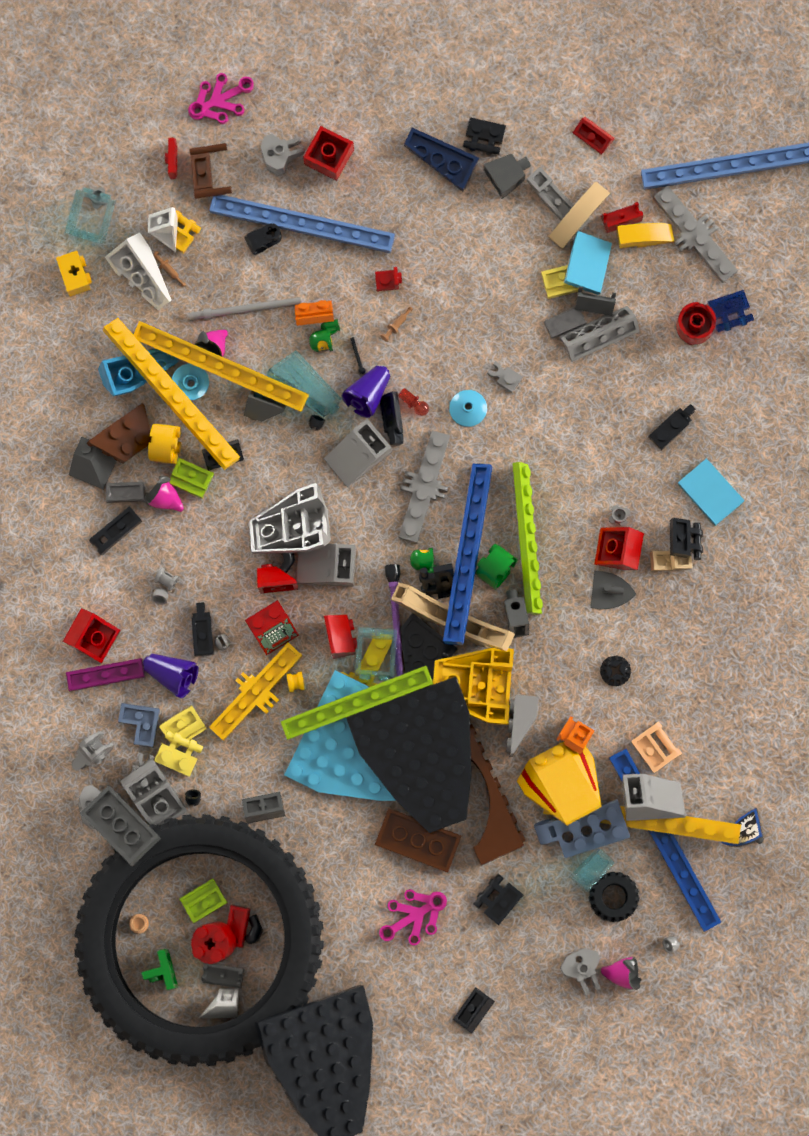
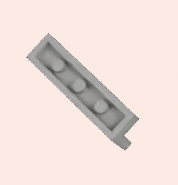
(601, 335)

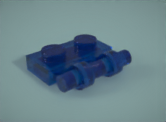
(729, 305)

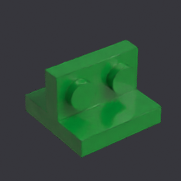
(166, 971)

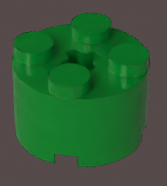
(496, 566)

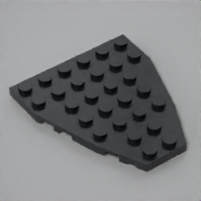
(421, 751)
(323, 1059)

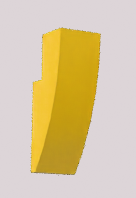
(644, 234)

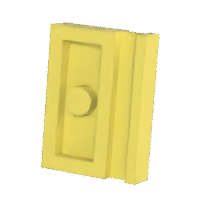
(554, 282)
(185, 723)

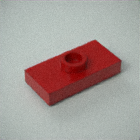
(171, 158)
(238, 922)

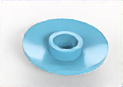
(191, 373)
(468, 417)

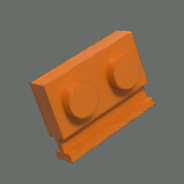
(314, 312)
(575, 735)

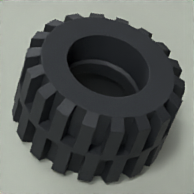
(629, 905)

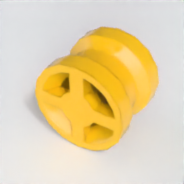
(295, 682)

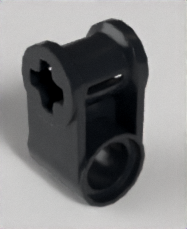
(261, 239)

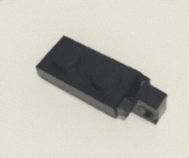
(392, 417)
(672, 427)
(202, 632)

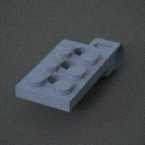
(553, 829)

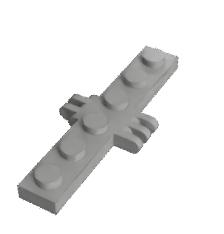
(695, 234)
(424, 486)

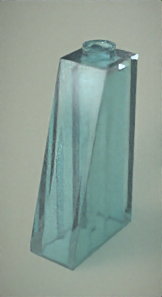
(301, 375)

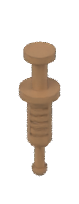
(164, 264)
(393, 328)

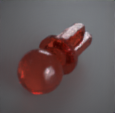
(420, 407)

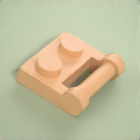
(650, 750)

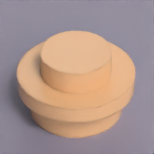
(139, 923)

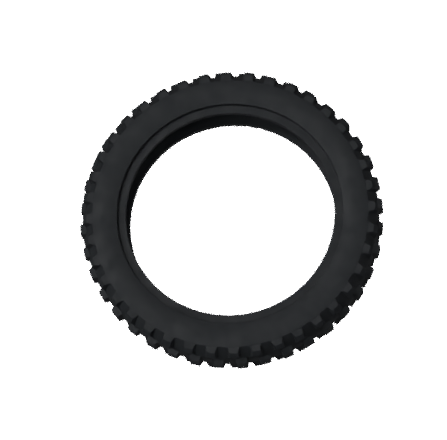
(98, 930)

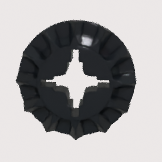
(614, 661)

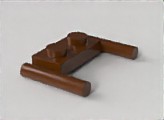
(202, 171)

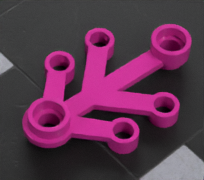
(219, 100)
(415, 914)

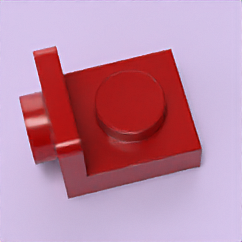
(388, 280)

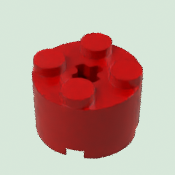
(699, 314)
(214, 932)

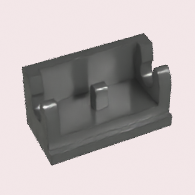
(595, 303)
(263, 807)
(223, 975)

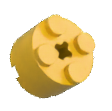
(164, 443)

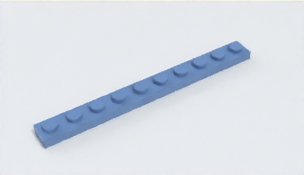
(725, 166)
(302, 223)

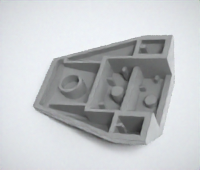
(292, 524)

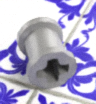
(166, 579)

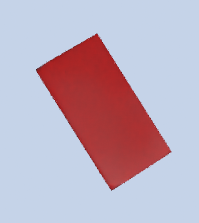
(593, 135)

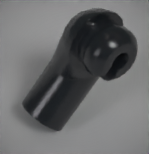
(256, 930)

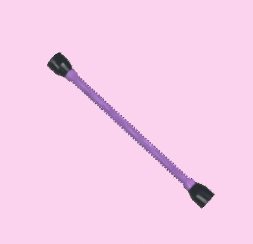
(392, 574)

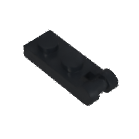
(115, 530)

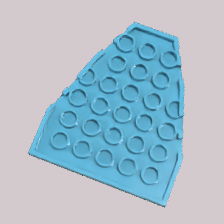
(329, 757)

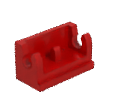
(621, 217)

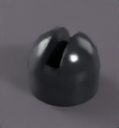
(316, 421)
(193, 801)

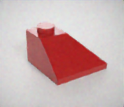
(272, 579)

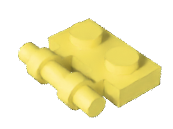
(176, 759)

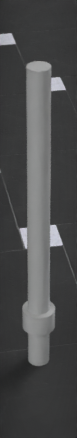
(208, 313)

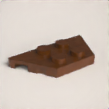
(125, 436)

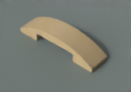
(578, 215)

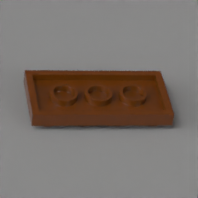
(410, 839)

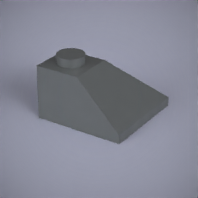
(261, 407)
(91, 465)

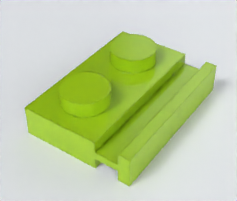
(191, 478)
(203, 900)

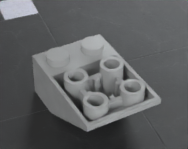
(358, 453)
(327, 565)
(524, 715)
(651, 798)

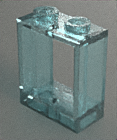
(75, 210)
(375, 633)
(587, 873)

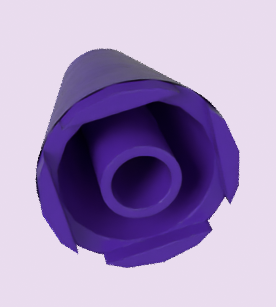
(367, 391)
(172, 673)

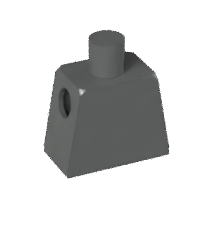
(506, 173)
(516, 614)

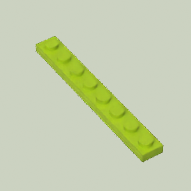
(527, 531)
(356, 702)

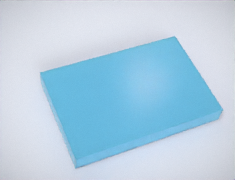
(588, 262)
(710, 492)

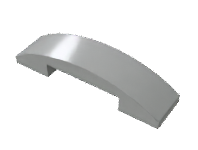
(551, 195)

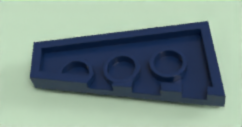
(442, 157)

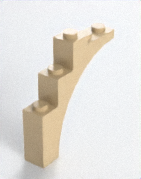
(435, 611)

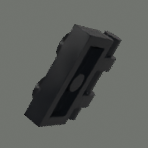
(484, 131)
(681, 538)
(443, 580)
(502, 904)

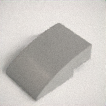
(153, 794)

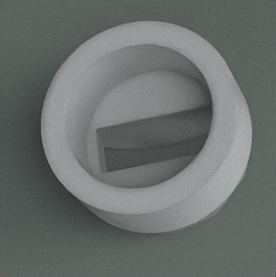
(160, 596)
(218, 643)
(670, 944)

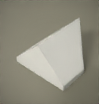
(164, 227)
(224, 1004)

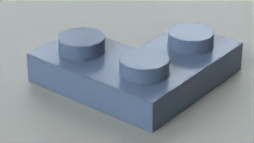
(146, 720)

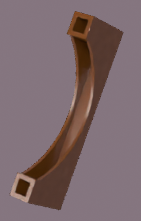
(500, 833)

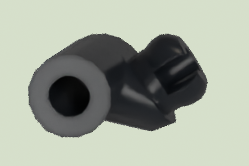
(289, 560)

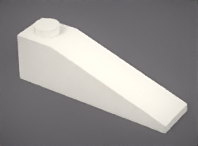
(136, 262)

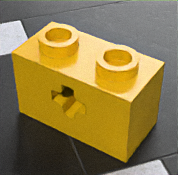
(78, 283)

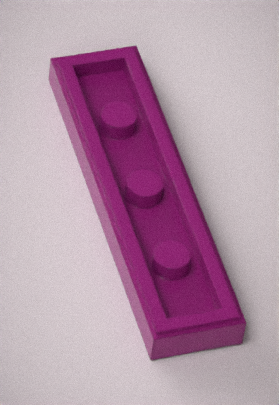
(105, 674)

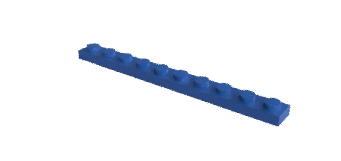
(467, 554)
(674, 858)

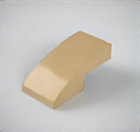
(665, 562)

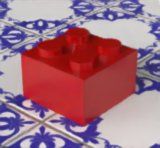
(328, 153)

